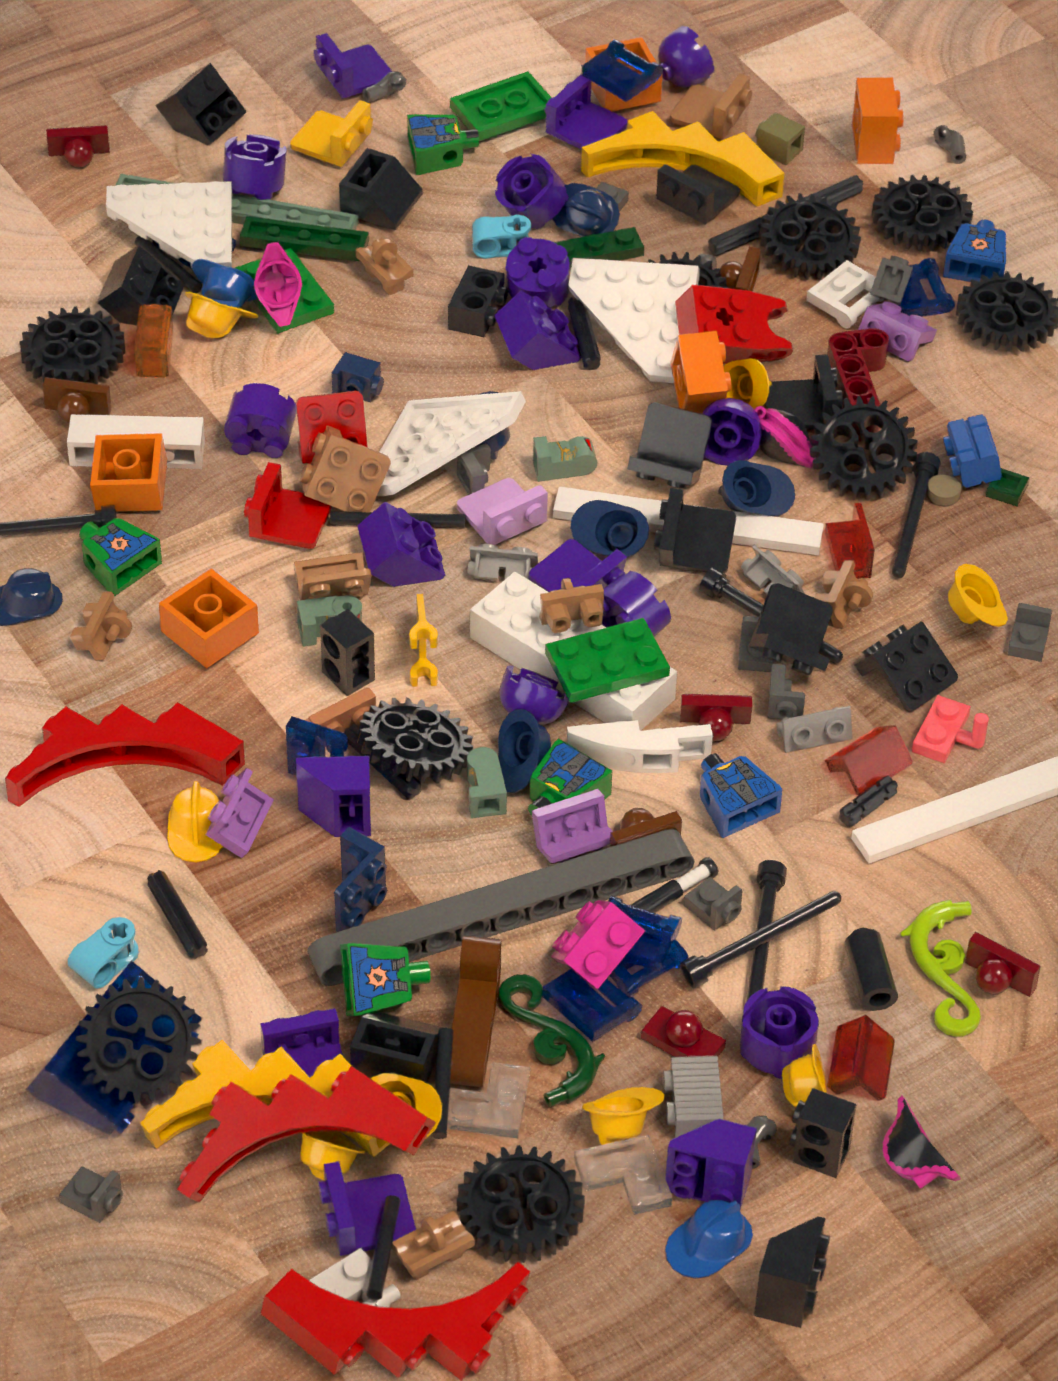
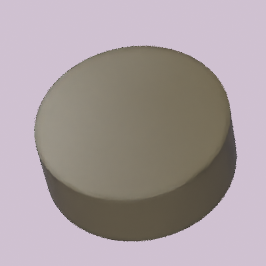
(944, 489)

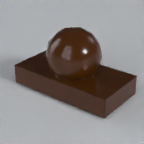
(743, 276)
(76, 398)
(641, 823)

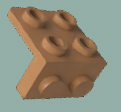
(713, 108)
(343, 473)
(332, 577)

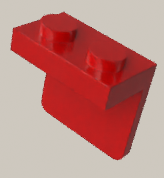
(337, 410)
(283, 513)

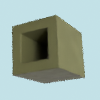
(780, 138)

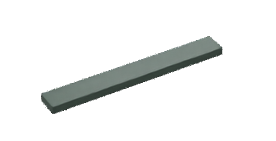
(269, 209)

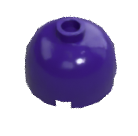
(683, 58)
(733, 432)
(533, 693)

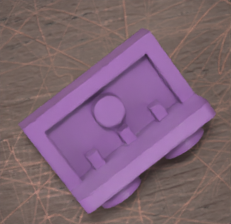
(903, 331)
(239, 814)
(572, 826)

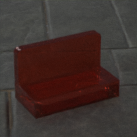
(852, 543)
(871, 757)
(861, 1058)

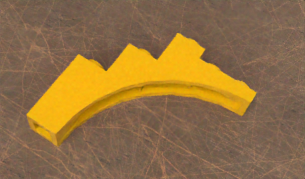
(653, 144)
(217, 1068)

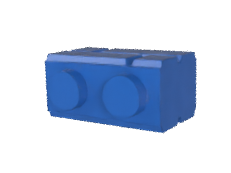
(972, 451)

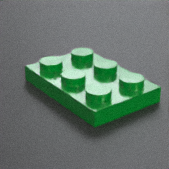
(502, 105)
(312, 302)
(607, 660)

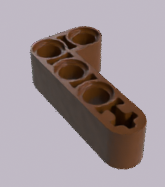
(475, 1009)

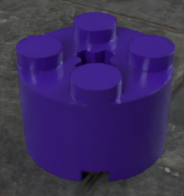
(255, 165)
(531, 189)
(539, 270)
(260, 420)
(632, 598)
(777, 1028)

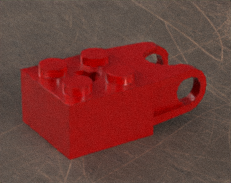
(738, 318)

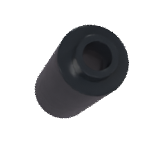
(871, 969)

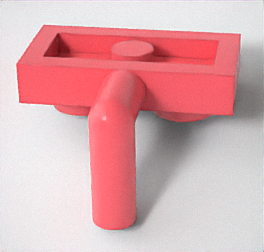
(945, 727)

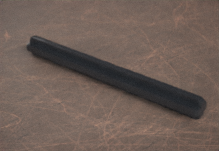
(750, 230)

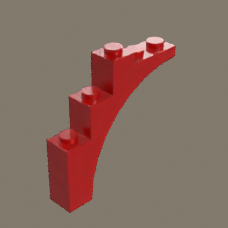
(125, 738)
(298, 1108)
(398, 1338)

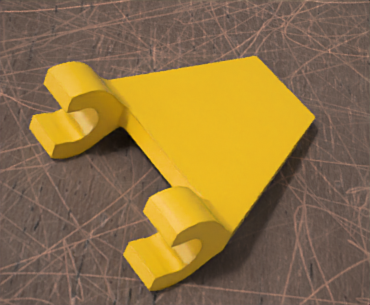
(420, 633)

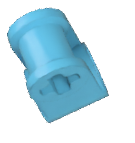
(498, 235)
(103, 957)

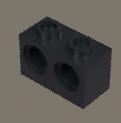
(477, 301)
(347, 652)
(822, 1132)

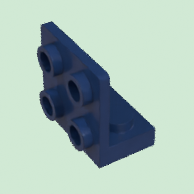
(362, 879)

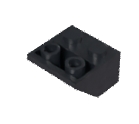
(201, 106)
(378, 190)
(138, 281)
(394, 1046)
(791, 1273)

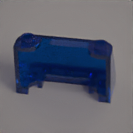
(71, 1090)

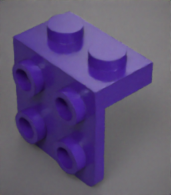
(351, 69)
(577, 119)
(578, 564)
(305, 1038)
(358, 1208)

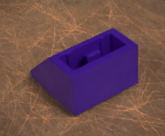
(536, 333)
(400, 547)
(335, 792)
(712, 1162)

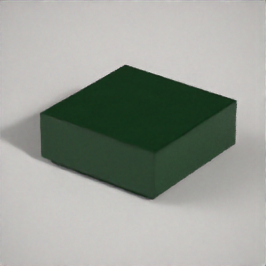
(1009, 487)

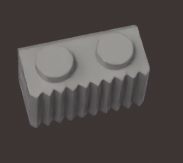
(694, 1092)

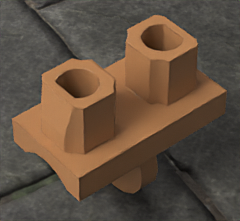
(385, 264)
(844, 592)
(570, 604)
(103, 626)
(433, 1244)

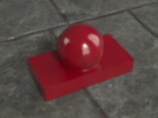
(78, 143)
(716, 710)
(1000, 967)
(681, 1034)

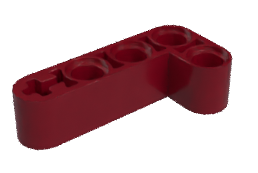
(854, 356)

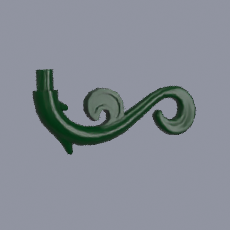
(552, 1033)

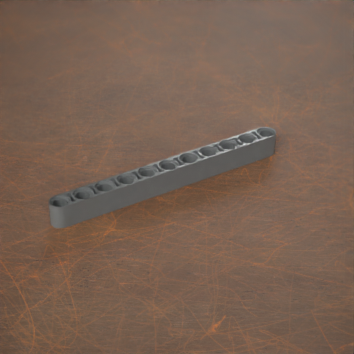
(513, 901)

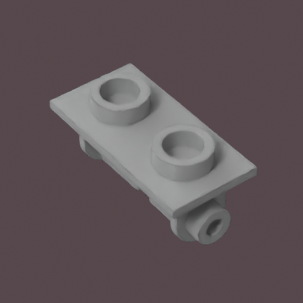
(490, 559)
(767, 568)
(816, 729)

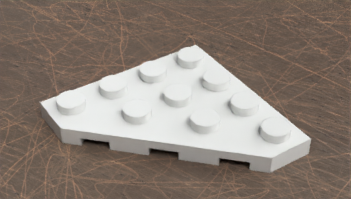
(182, 217)
(635, 306)
(440, 430)

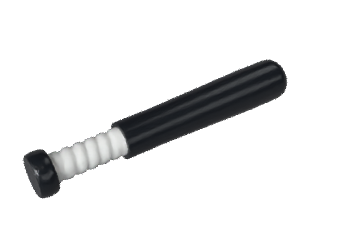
(674, 889)

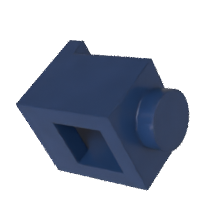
(357, 374)

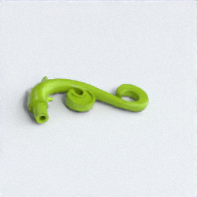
(939, 969)

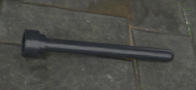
(924, 469)
(100, 518)
(715, 584)
(770, 877)
(698, 969)

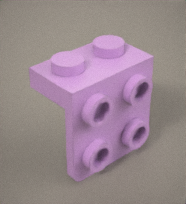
(504, 510)

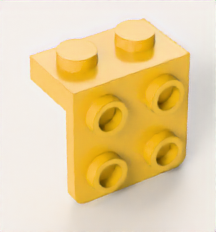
(332, 136)

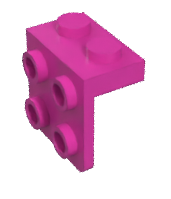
(597, 941)

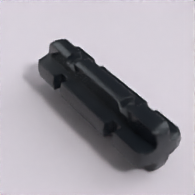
(868, 801)

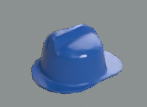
(224, 283)
(709, 1239)

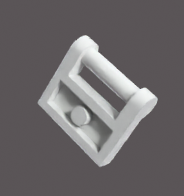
(839, 288)

